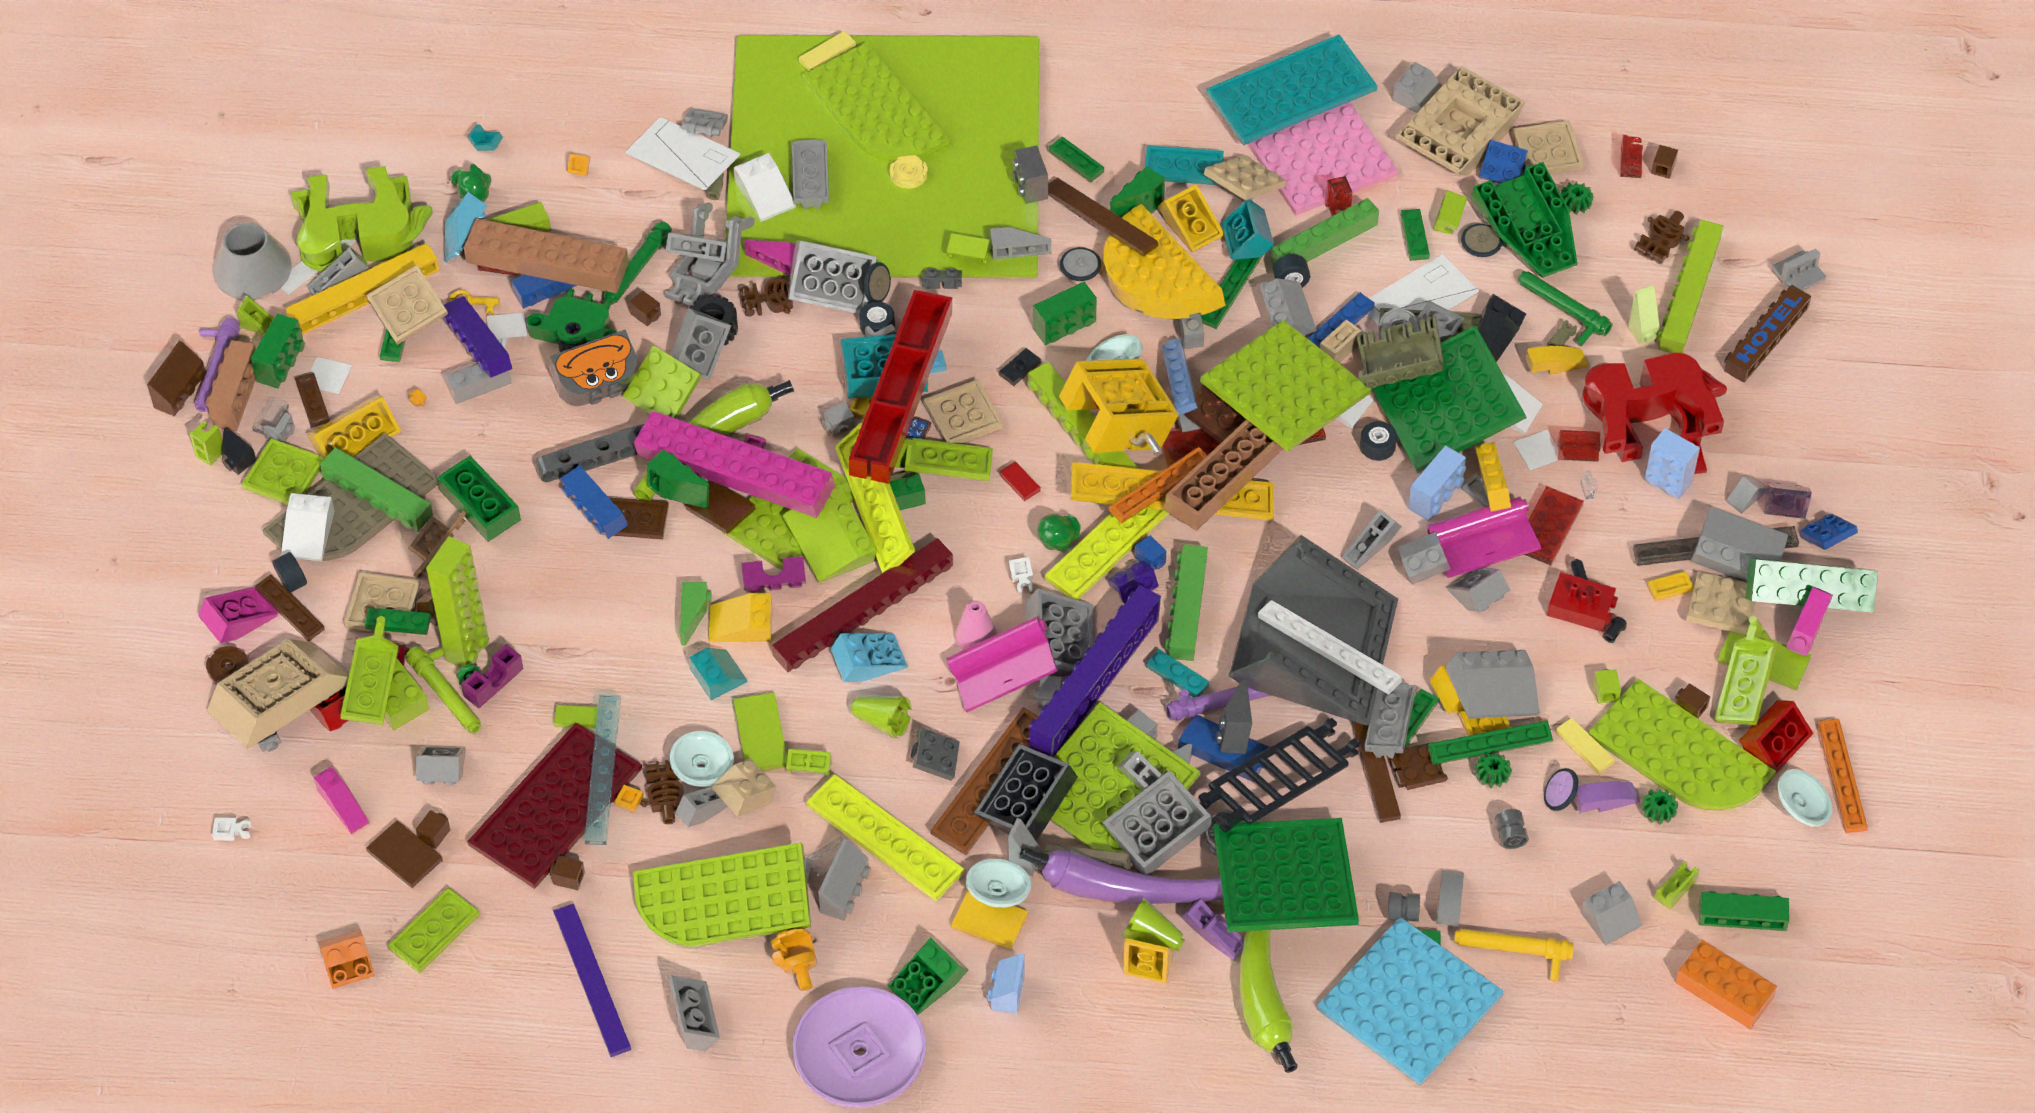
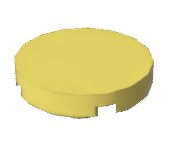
(908, 172)

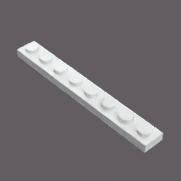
(1330, 647)

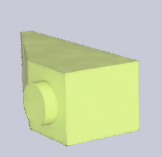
(1644, 316)

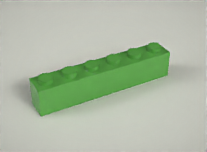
(1329, 232)
(376, 489)
(1188, 602)

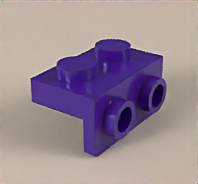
(1131, 578)

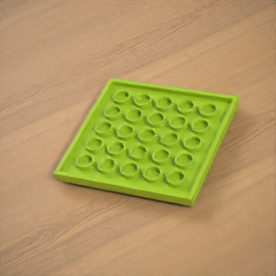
(1285, 385)
(1100, 786)

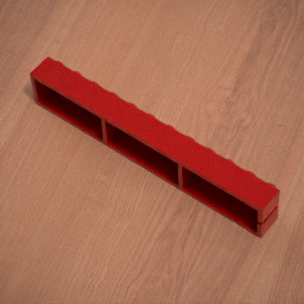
(900, 387)

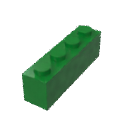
(1744, 911)

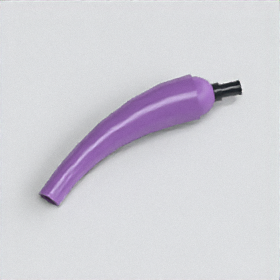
(1098, 880)

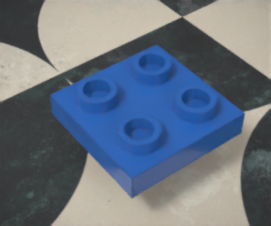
(1502, 162)
(1828, 531)

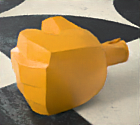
(795, 955)

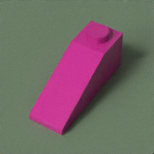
(772, 253)
(1809, 621)
(340, 799)

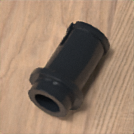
(1618, 625)

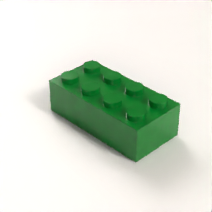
(480, 497)

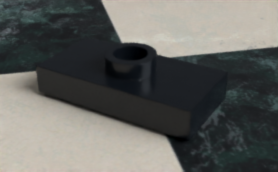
(1019, 367)

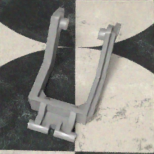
(691, 288)

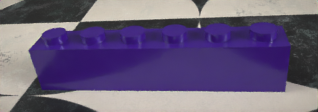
(477, 337)

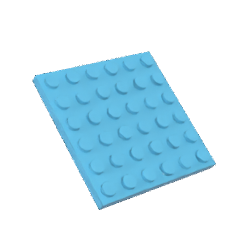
(1410, 1001)

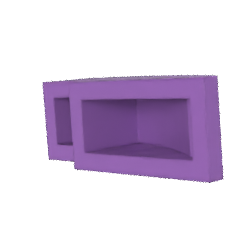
(1605, 796)
(1213, 929)

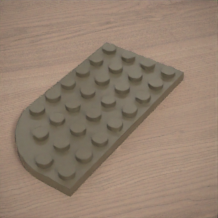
(356, 519)

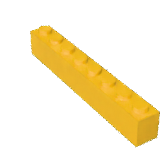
(352, 292)

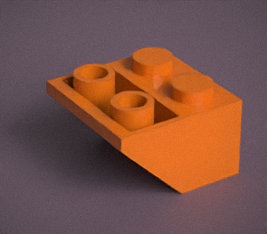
(346, 958)

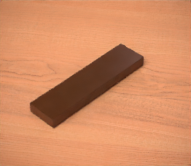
(289, 608)

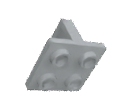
(1800, 270)

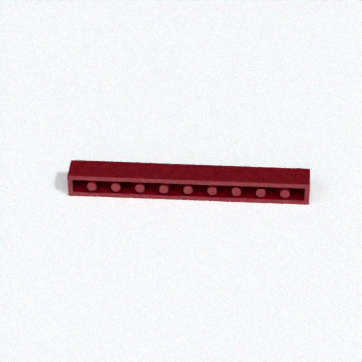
(862, 605)

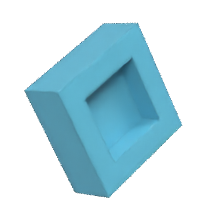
(939, 363)

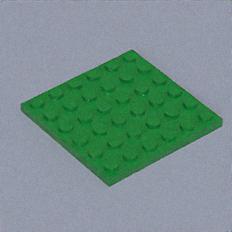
(1453, 405)
(1285, 875)

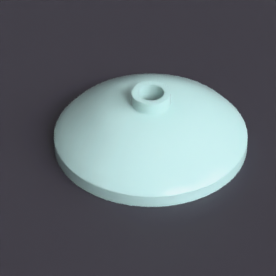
(1118, 347)
(701, 749)
(1804, 798)
(998, 883)

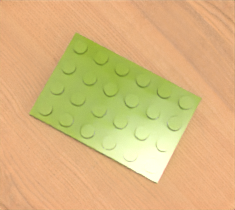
(765, 528)

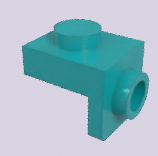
(484, 140)

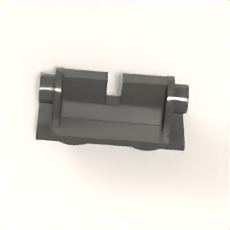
(951, 277)

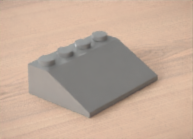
(829, 277)
(1731, 541)
(1068, 627)
(1494, 683)
(1158, 823)

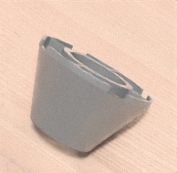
(252, 274)

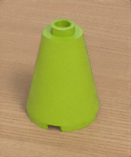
(883, 713)
(1153, 928)

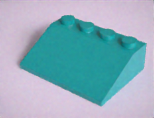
(864, 363)

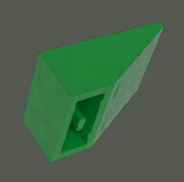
(1145, 189)
(676, 481)
(928, 976)

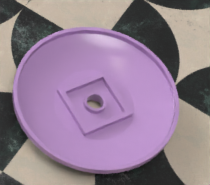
(854, 1020)

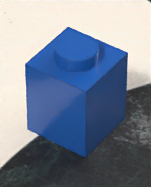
(1151, 553)

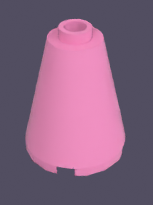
(974, 625)

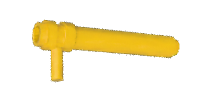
(1549, 947)

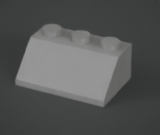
(1288, 303)
(700, 342)
(469, 381)
(843, 881)
(694, 1012)

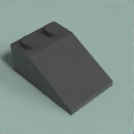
(1236, 722)

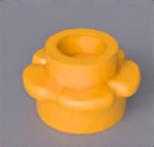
(417, 397)

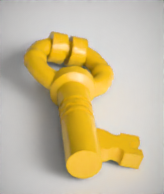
(489, 301)

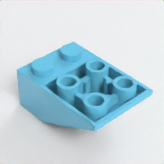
(460, 224)
(867, 655)

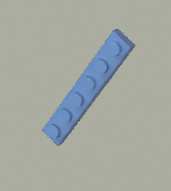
(1179, 376)

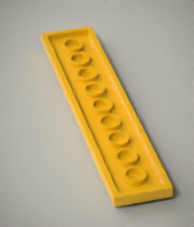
(1111, 483)

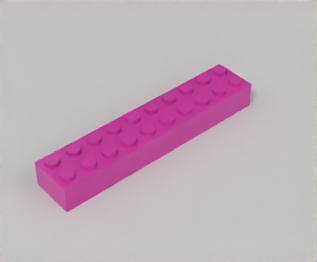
(737, 464)

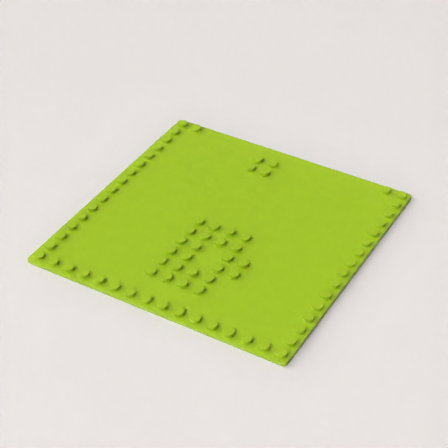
(972, 88)

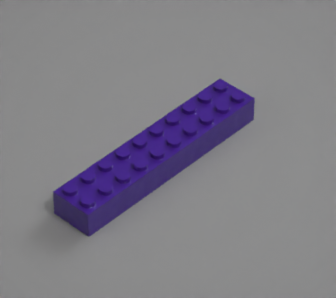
(1095, 672)

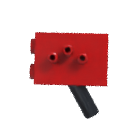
(1582, 600)

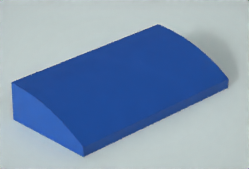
(1202, 736)

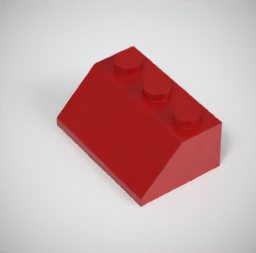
(1777, 734)

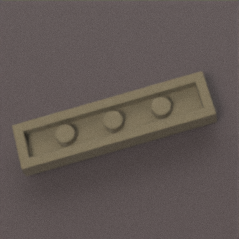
(1116, 859)

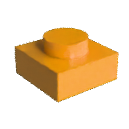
(578, 164)
(629, 798)

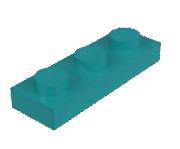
(1177, 673)

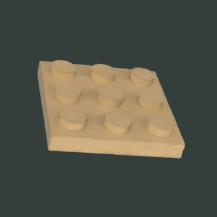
(1550, 144)
(1245, 177)
(407, 304)
(963, 413)
(381, 593)
(1720, 603)

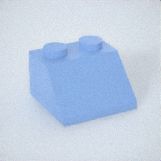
(1008, 984)

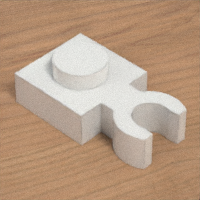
(1021, 572)
(227, 828)

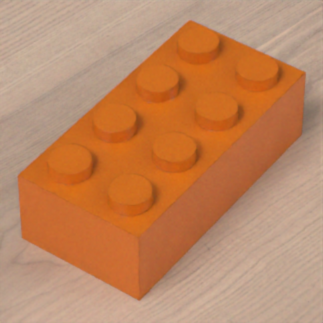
(1726, 984)

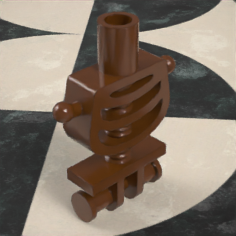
(1663, 236)
(753, 299)
(665, 792)

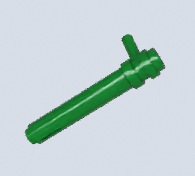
(653, 241)
(1590, 318)

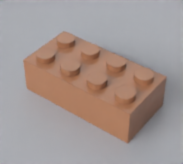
(232, 386)

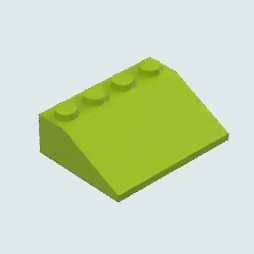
(834, 540)

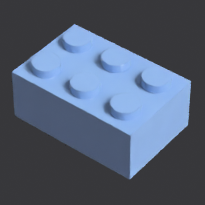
(1672, 463)
(1437, 483)

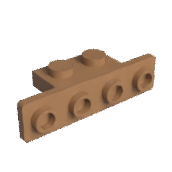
(431, 539)

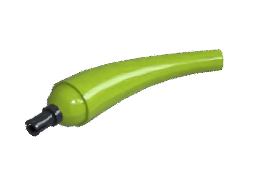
(730, 413)
(1262, 1002)

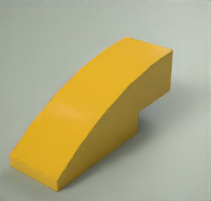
(1555, 359)

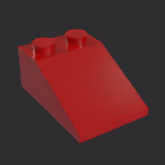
(329, 711)

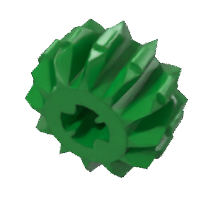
(1577, 197)
(1493, 769)
(1659, 806)

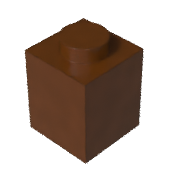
(1664, 161)
(645, 308)
(1692, 700)
(433, 828)
(567, 873)

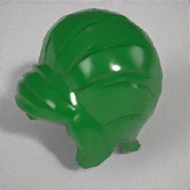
(473, 182)
(1058, 531)

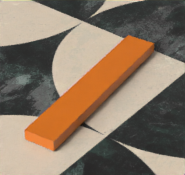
(1155, 487)
(1842, 776)

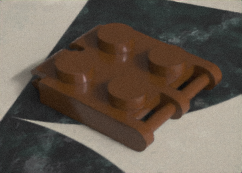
(1415, 768)

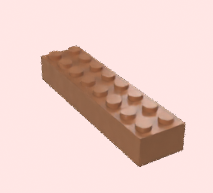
(546, 255)
(1221, 475)

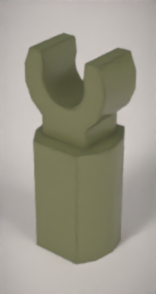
(715, 188)
(1562, 335)

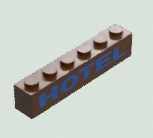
(1767, 333)

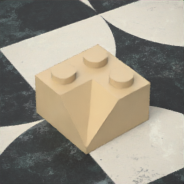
(745, 788)

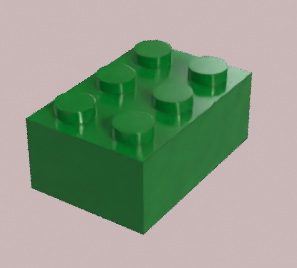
(1064, 313)
(277, 351)

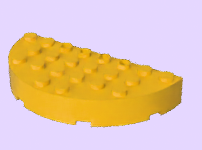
(1164, 281)

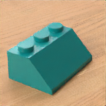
(1247, 231)

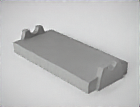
(810, 173)
(1390, 721)

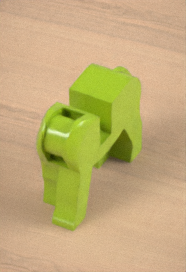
(383, 226)

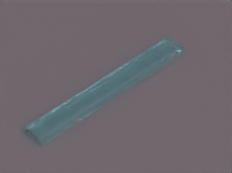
(602, 770)

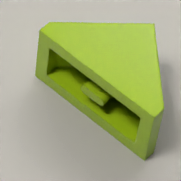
(253, 317)

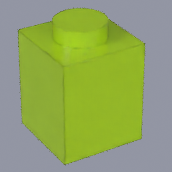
(1607, 686)

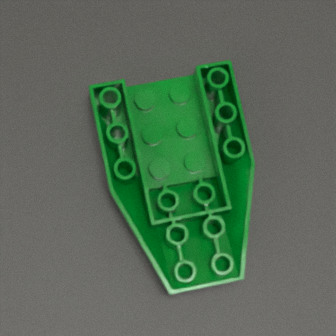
(1530, 219)

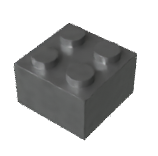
(1030, 174)

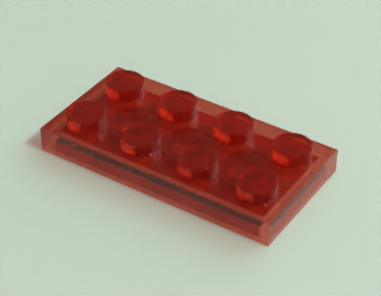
(1552, 522)

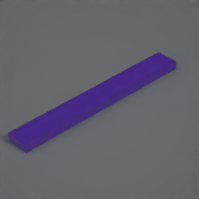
(592, 980)

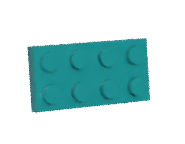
(1182, 164)

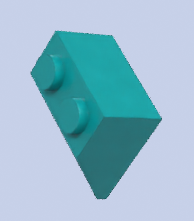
(716, 671)

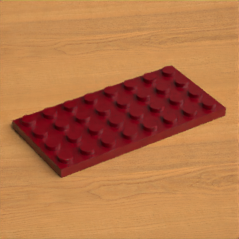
(548, 808)

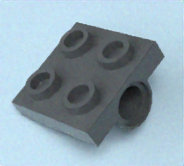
(935, 754)

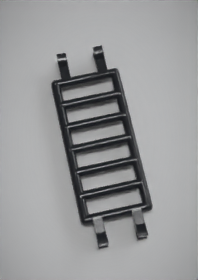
(1240, 813)

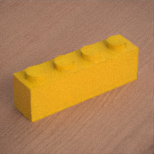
(1493, 476)

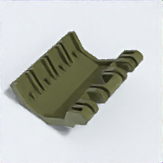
(1402, 356)

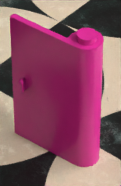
(1485, 537)
(1002, 663)

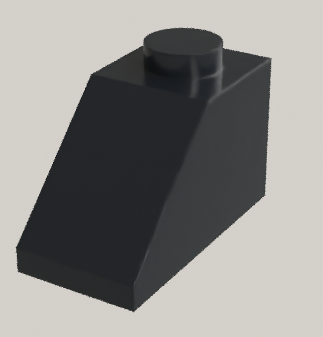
(236, 452)

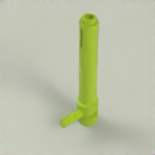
(425, 667)

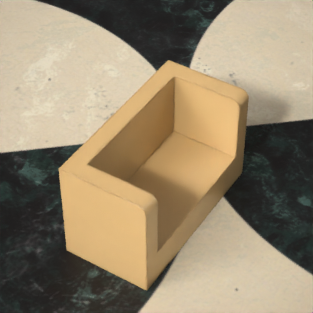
(1341, 341)

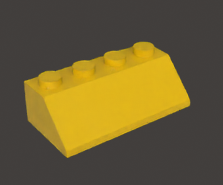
(355, 428)

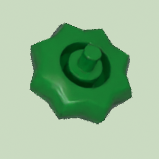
(466, 671)

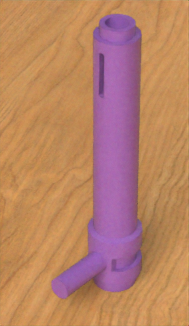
(228, 331)
(1190, 706)

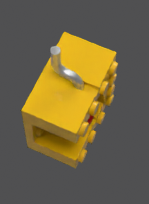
(1130, 404)

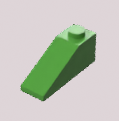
(693, 607)

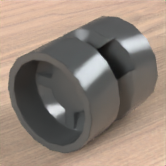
(1510, 828)
(1403, 906)

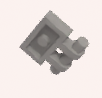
(705, 122)

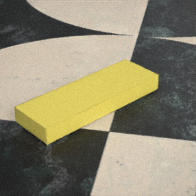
(828, 50)
(1585, 746)

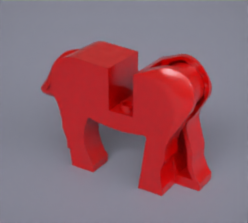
(1668, 386)

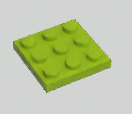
(662, 384)
(282, 471)

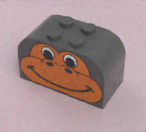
(594, 369)

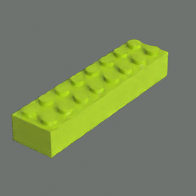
(457, 602)

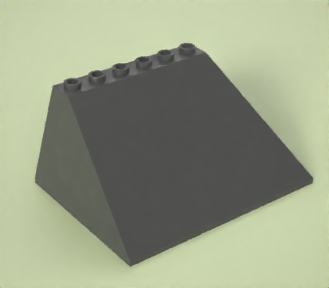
(1334, 600)

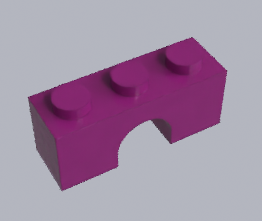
(792, 574)
(504, 667)

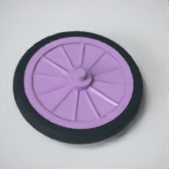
(1561, 789)

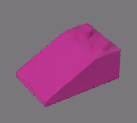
(235, 613)

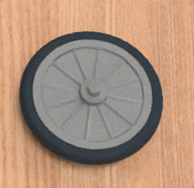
(1080, 264)

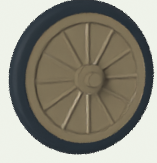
(1481, 240)
(877, 282)

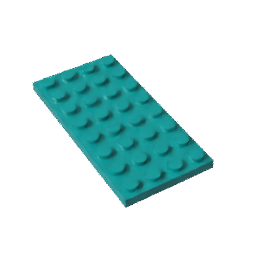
(1291, 89)

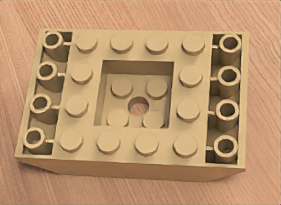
(1466, 104)
(275, 690)

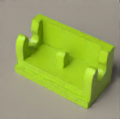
(1450, 212)
(968, 247)
(207, 444)
(809, 761)
(1676, 886)

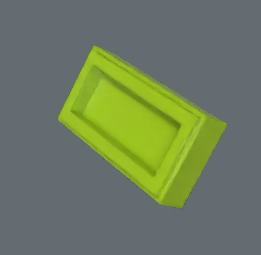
(569, 715)

